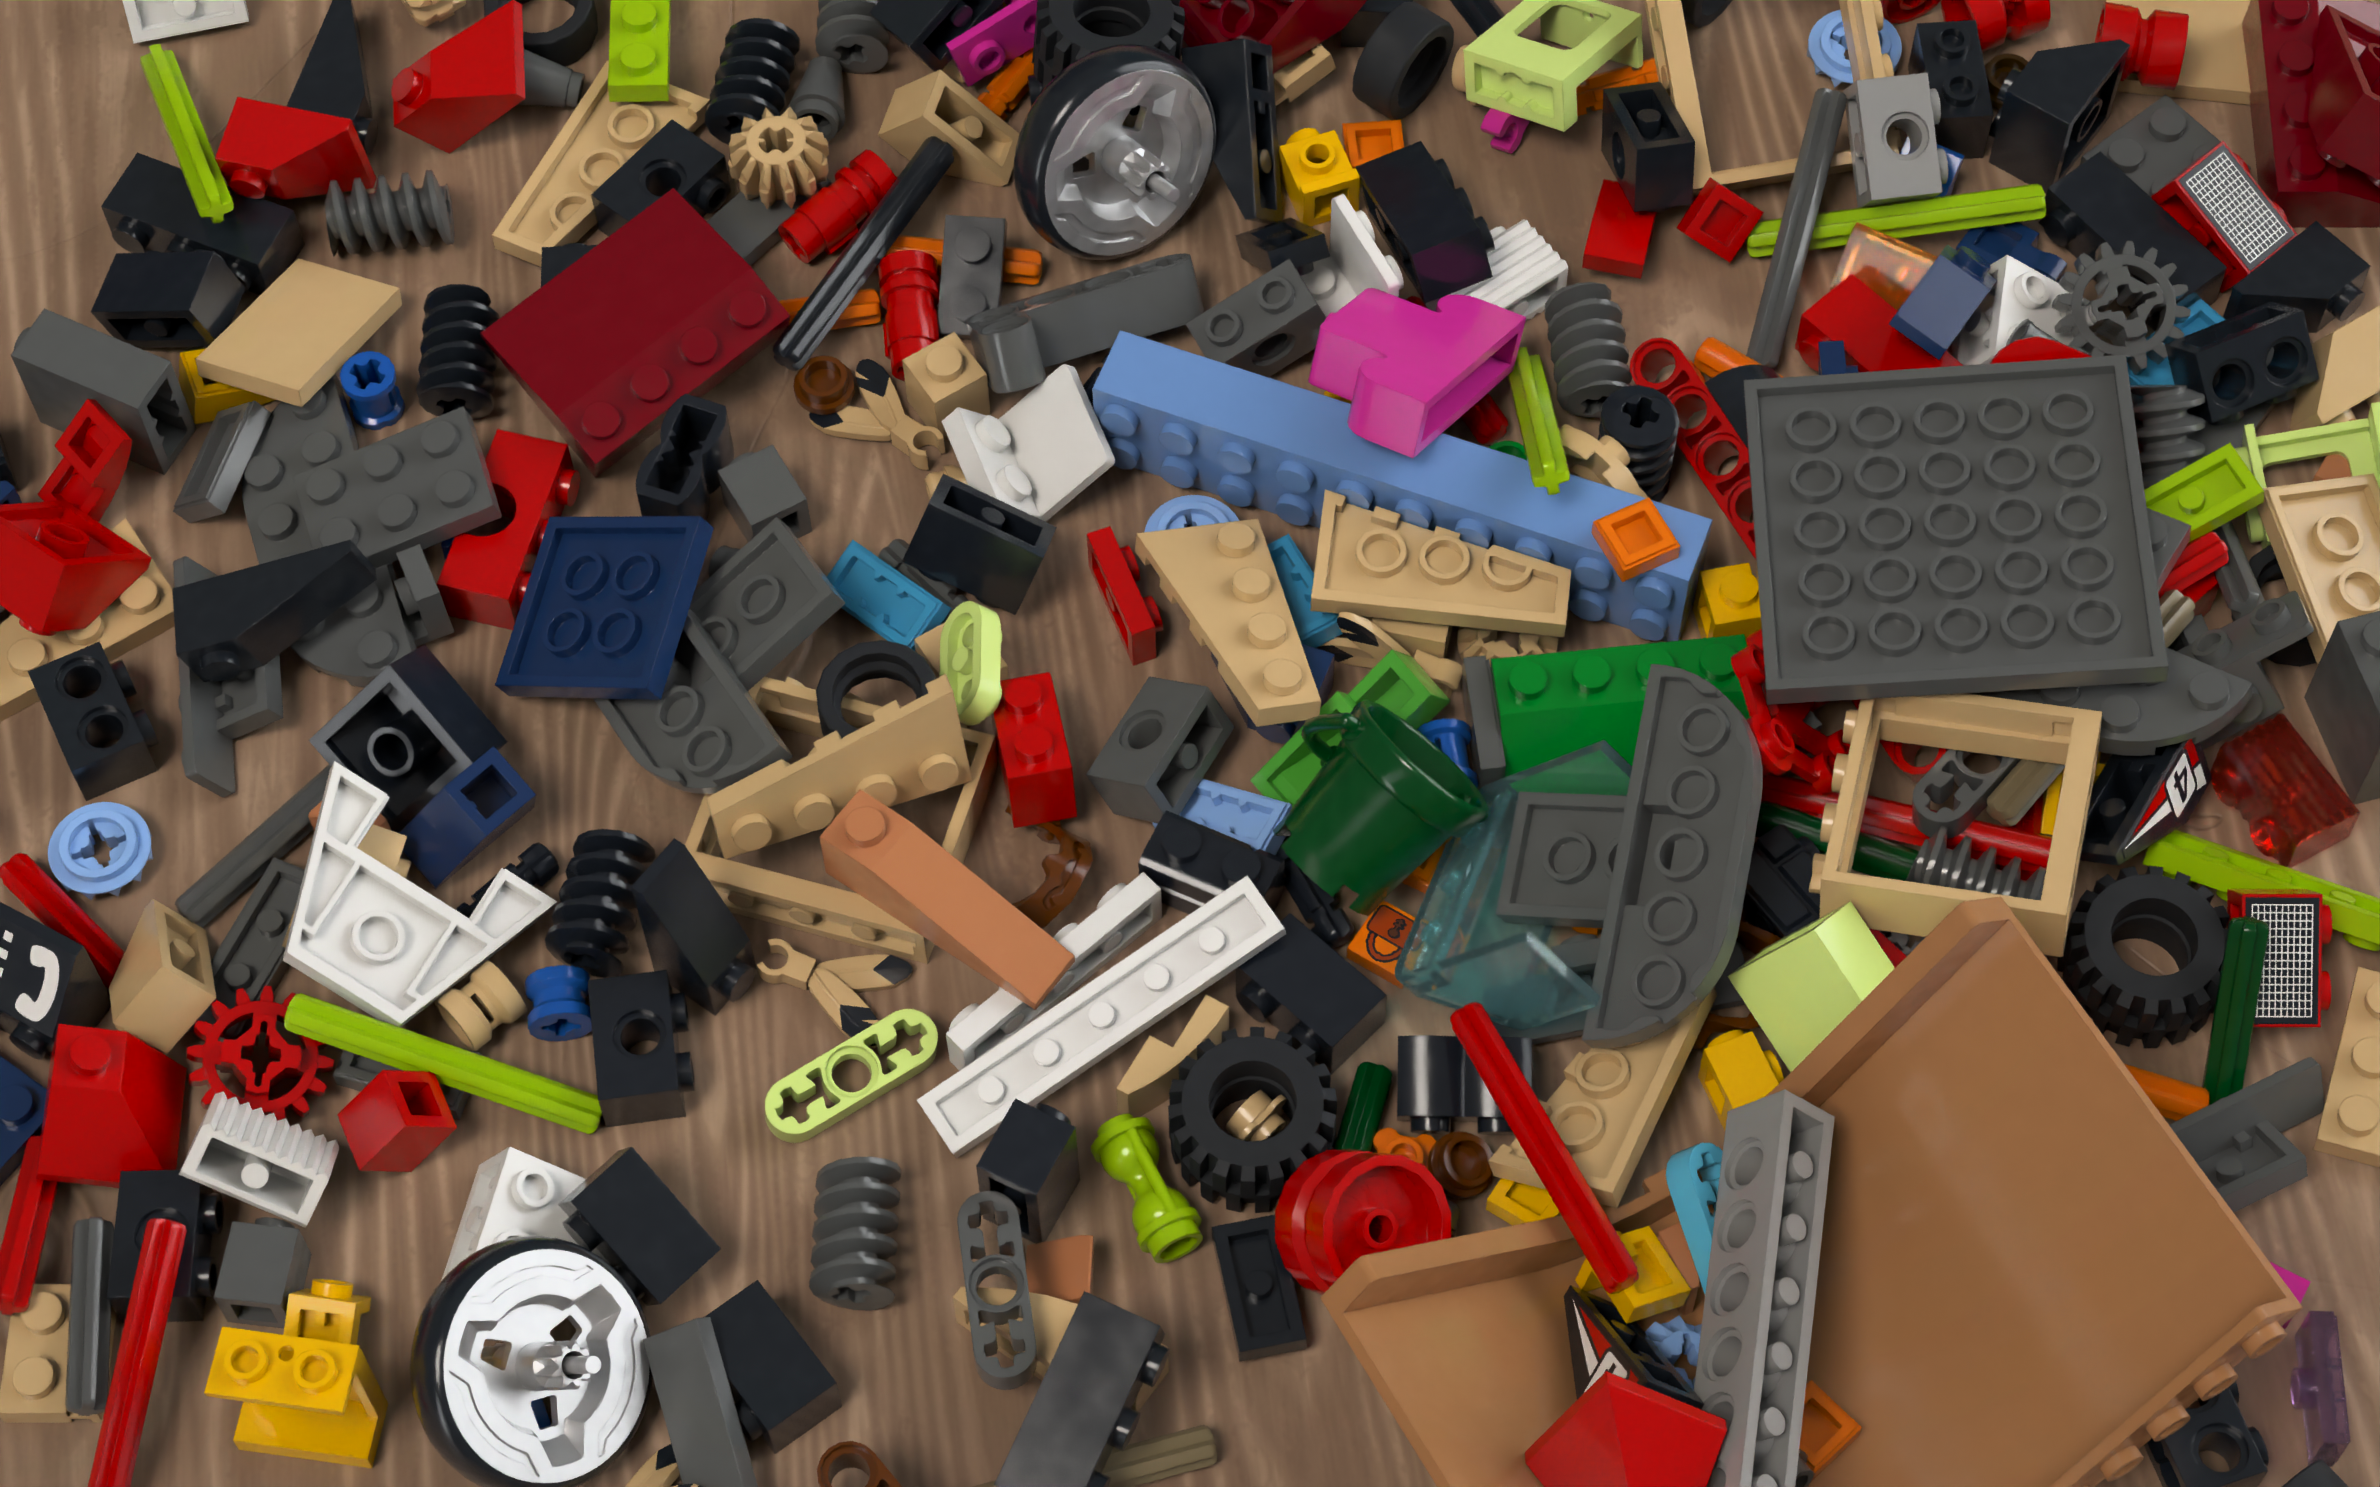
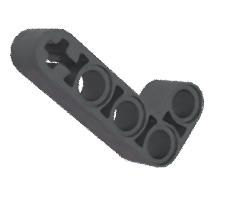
(1082, 318)

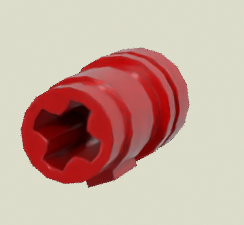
(835, 210)
(910, 296)

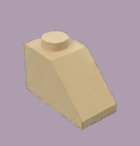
(944, 109)
(162, 978)

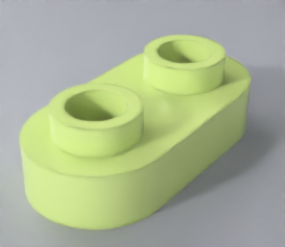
(972, 660)

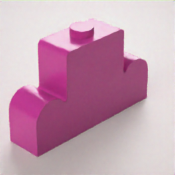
(1411, 365)

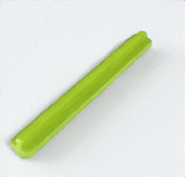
(186, 134)
(1914, 217)
(1538, 423)
(449, 1063)

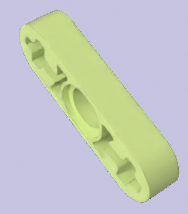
(901, 1063)

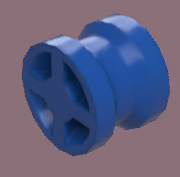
(558, 1003)

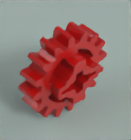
(227, 1056)

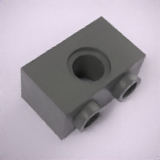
(1261, 323)
(1160, 749)

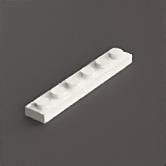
(1102, 1015)

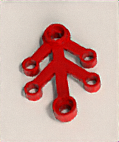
(1785, 727)

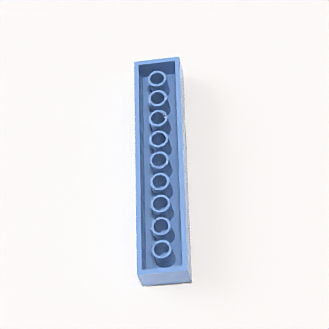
(1285, 445)

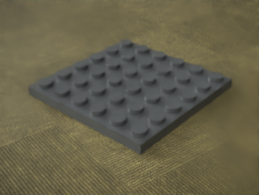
(1951, 531)

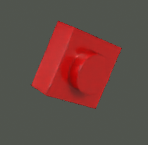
(1720, 220)

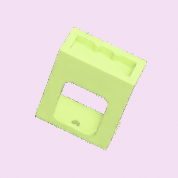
(1540, 79)
(2354, 440)

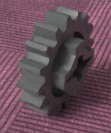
(2116, 283)

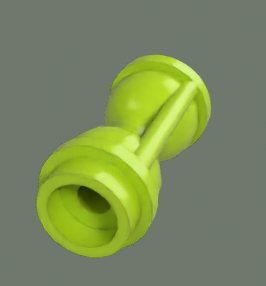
(1160, 1213)

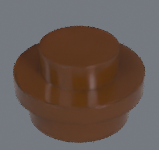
(824, 385)
(1461, 1164)

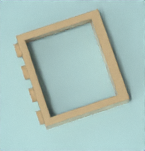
(1675, 70)
(1969, 725)
(816, 906)

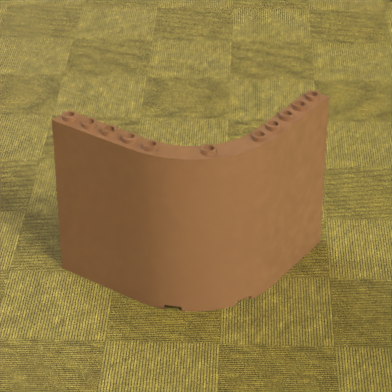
(2004, 1262)

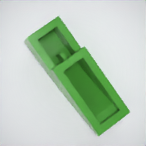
(1393, 683)

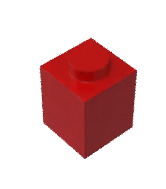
(396, 1121)

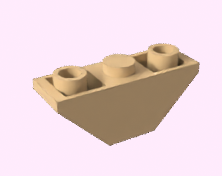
(2347, 374)

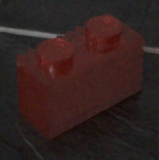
(2282, 792)

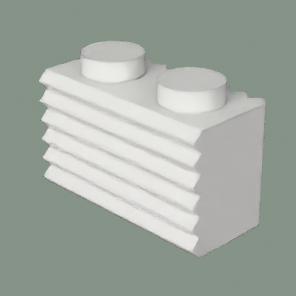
(1522, 272)
(260, 1159)

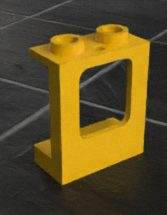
(309, 1407)

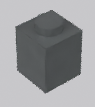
(761, 488)
(260, 1271)

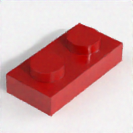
(1116, 577)

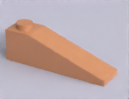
(940, 899)

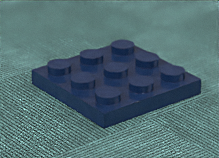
(605, 607)

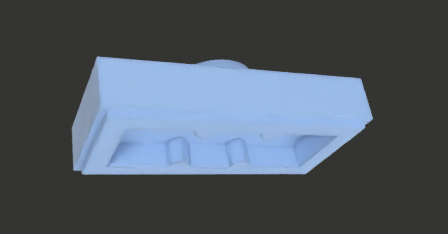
(1237, 814)

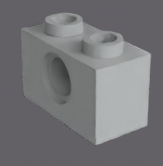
(1878, 171)

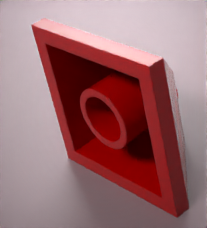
(463, 81)
(289, 152)
(61, 566)
(108, 1108)
(1627, 1439)

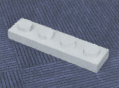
(1118, 921)

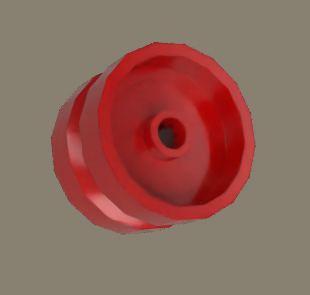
(1354, 1207)

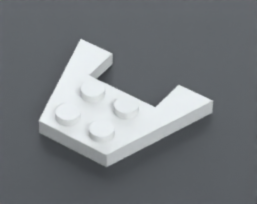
(379, 933)

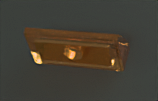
(1883, 264)

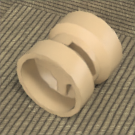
(480, 1006)

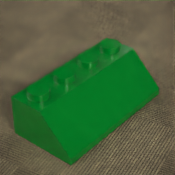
(1594, 695)

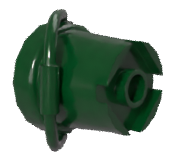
(1375, 804)

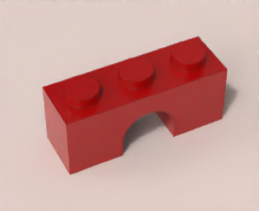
(490, 574)

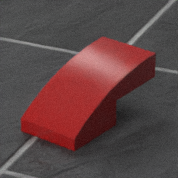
(1617, 234)
(92, 463)

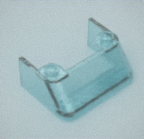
(1464, 950)

